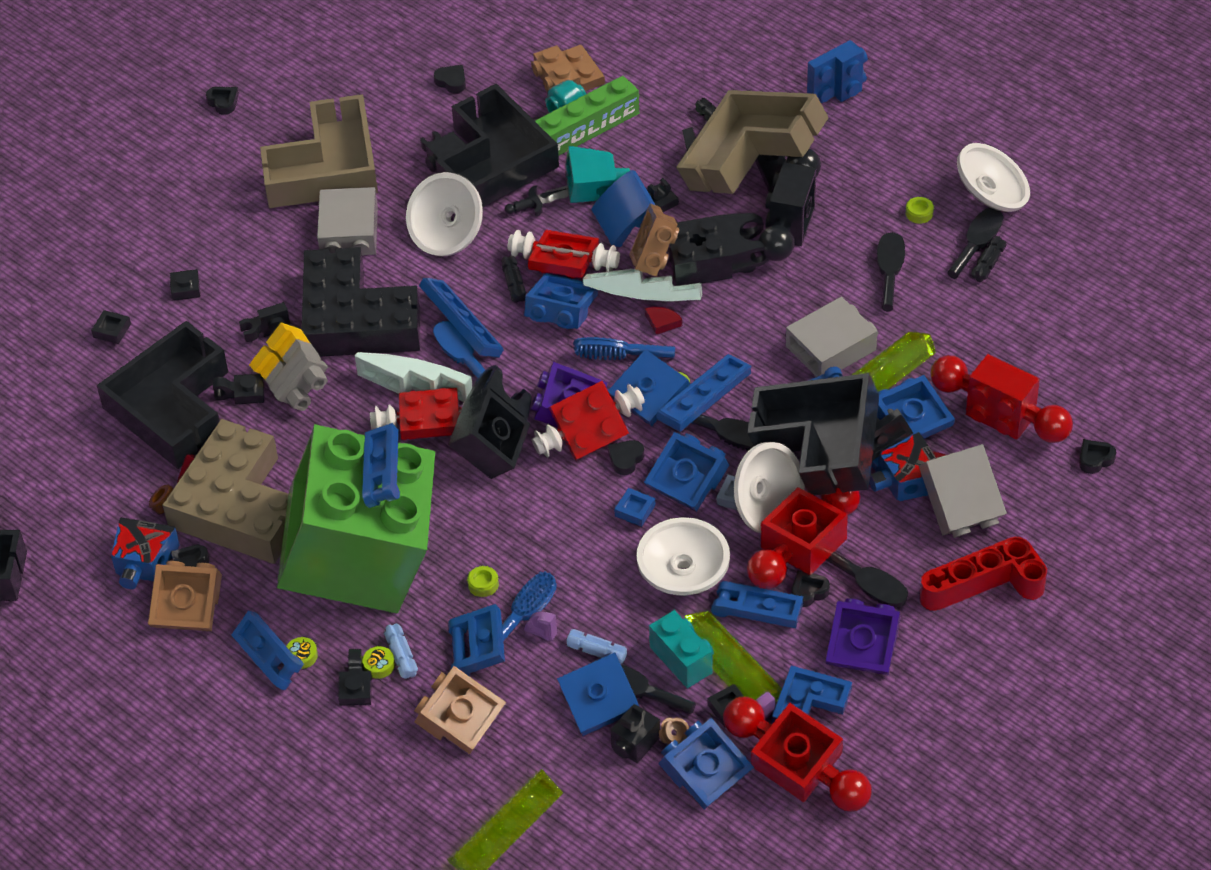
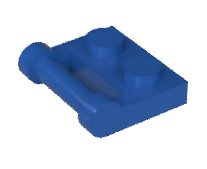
(484, 639)

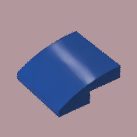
(622, 207)

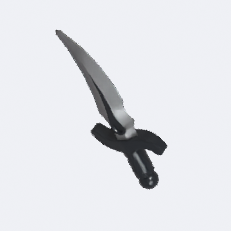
(535, 201)

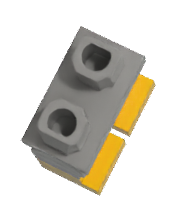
(290, 366)

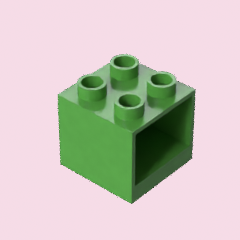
(340, 545)

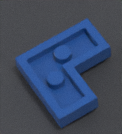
(814, 689)

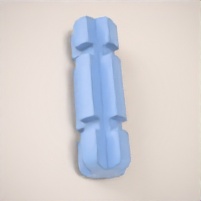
(595, 645)
(401, 651)

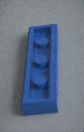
(461, 317)
(703, 392)

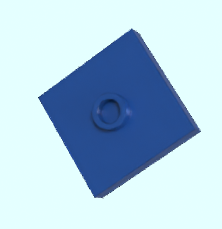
(656, 382)
(598, 693)

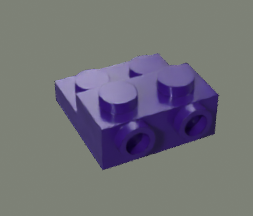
(556, 386)
(863, 636)

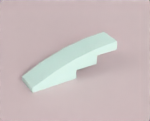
(632, 285)
(406, 373)

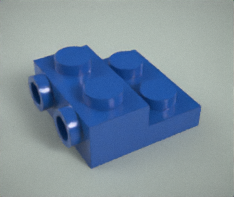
(837, 73)
(559, 301)
(918, 405)
(687, 470)
(705, 762)

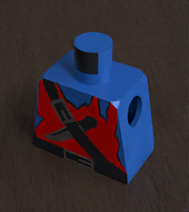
(901, 470)
(139, 548)

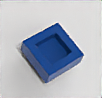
(634, 507)

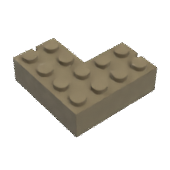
(744, 128)
(333, 160)
(224, 497)

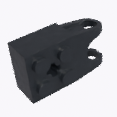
(715, 248)
(492, 425)

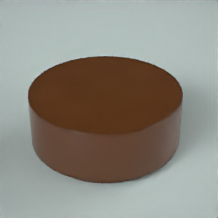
(159, 497)

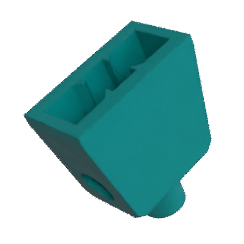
(590, 173)

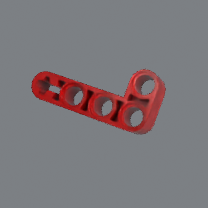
(985, 569)

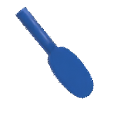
(456, 346)
(613, 347)
(530, 599)

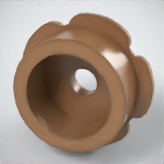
(670, 724)

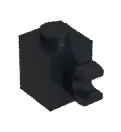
(439, 147)
(635, 734)

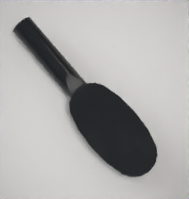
(978, 236)
(890, 261)
(728, 429)
(873, 581)
(641, 687)

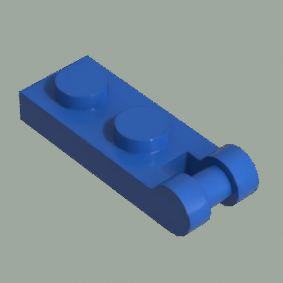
(380, 465)
(757, 604)
(266, 650)

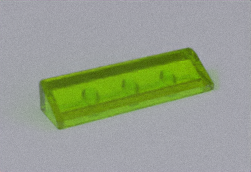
(899, 359)
(731, 659)
(506, 823)

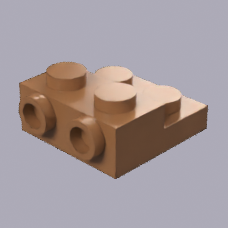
(571, 64)
(653, 240)
(184, 596)
(458, 709)

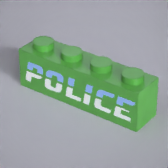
(592, 114)

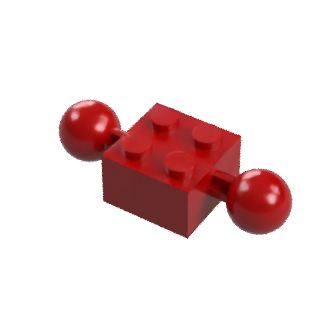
(1002, 397)
(802, 534)
(797, 753)

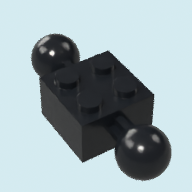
(790, 206)

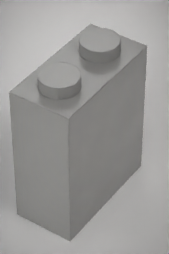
(348, 219)
(831, 337)
(963, 491)

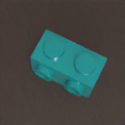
(681, 648)

